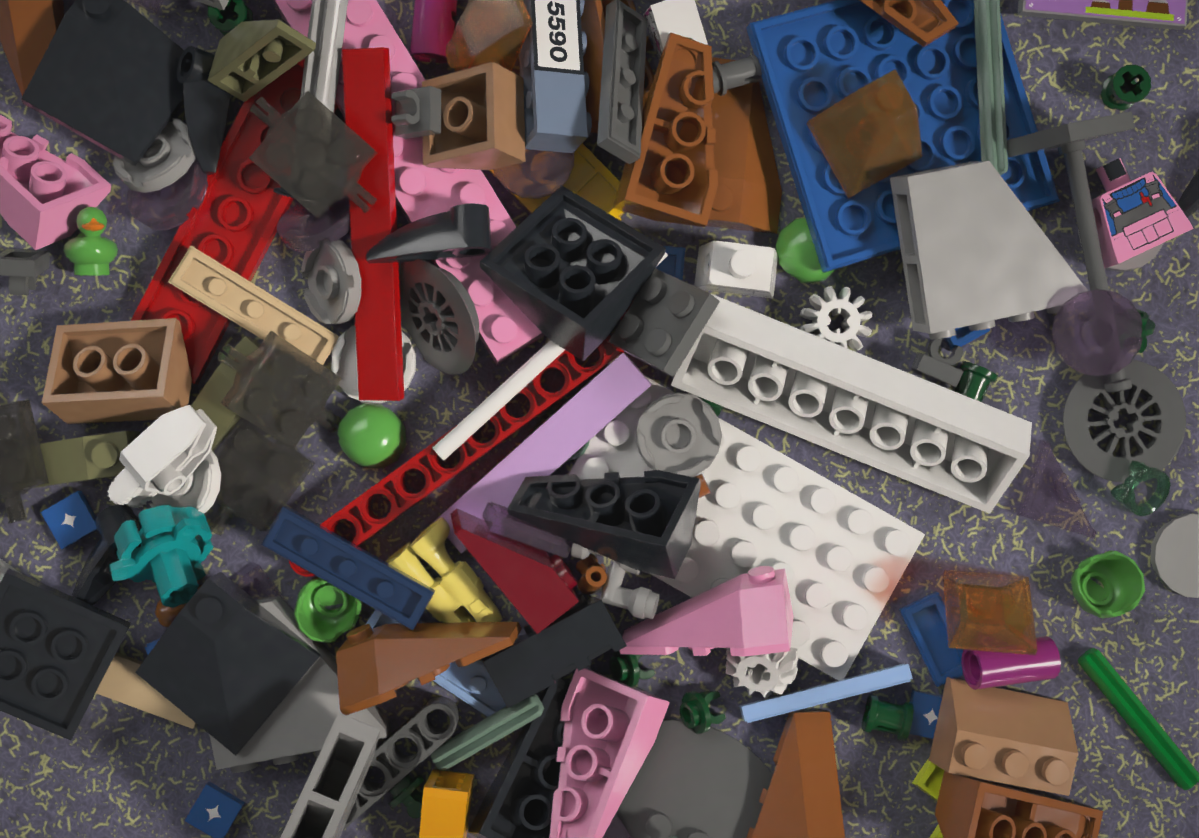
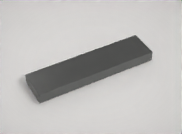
(622, 82)

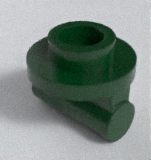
(406, 792)

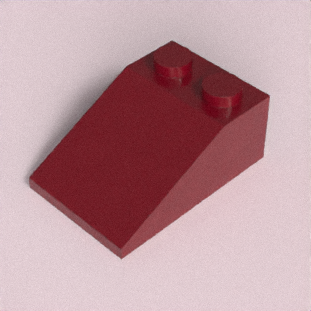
(528, 576)

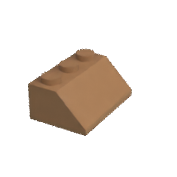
(117, 371)
(1005, 737)

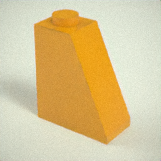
(446, 805)

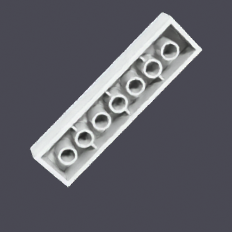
(855, 406)

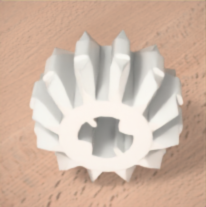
(848, 310)
(764, 671)

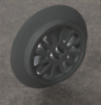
(438, 316)
(1164, 441)

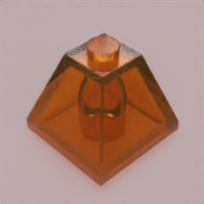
(488, 34)
(869, 133)
(989, 612)

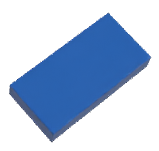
(928, 629)

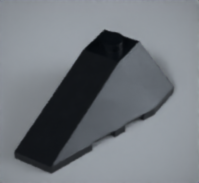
(626, 519)
(524, 787)

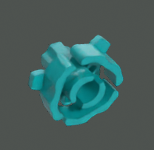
(170, 551)

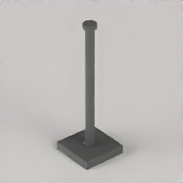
(1071, 141)

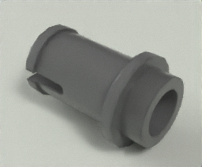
(735, 74)

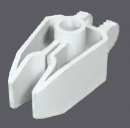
(163, 456)

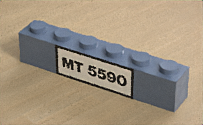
(555, 77)

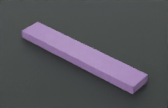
(555, 439)

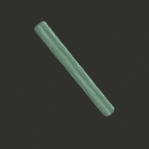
(991, 84)

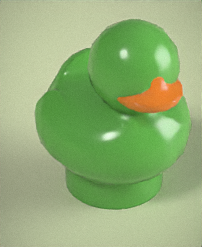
(89, 249)

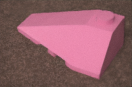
(43, 191)
(742, 614)
(602, 750)

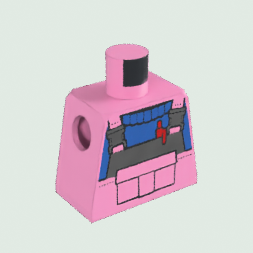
(1134, 214)

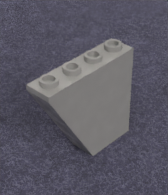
(974, 251)
(303, 716)
(334, 781)

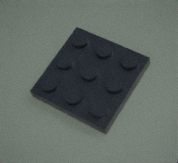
(52, 653)

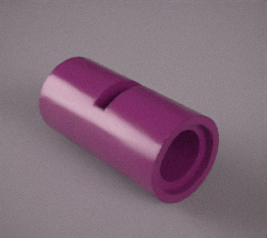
(432, 29)
(998, 669)

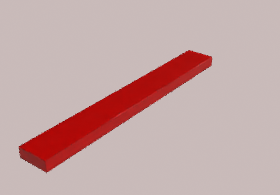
(379, 311)

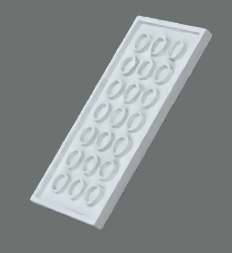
(777, 513)

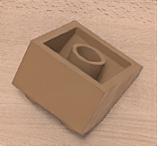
(478, 120)

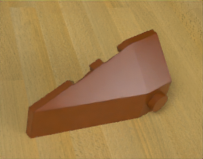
(26, 34)
(745, 160)
(391, 655)

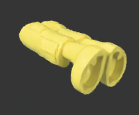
(457, 583)

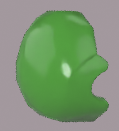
(798, 253)
(372, 435)
(1121, 582)
(317, 621)

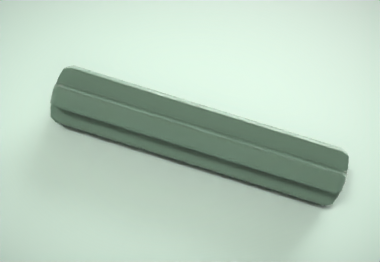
(486, 732)

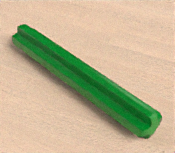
(1139, 718)

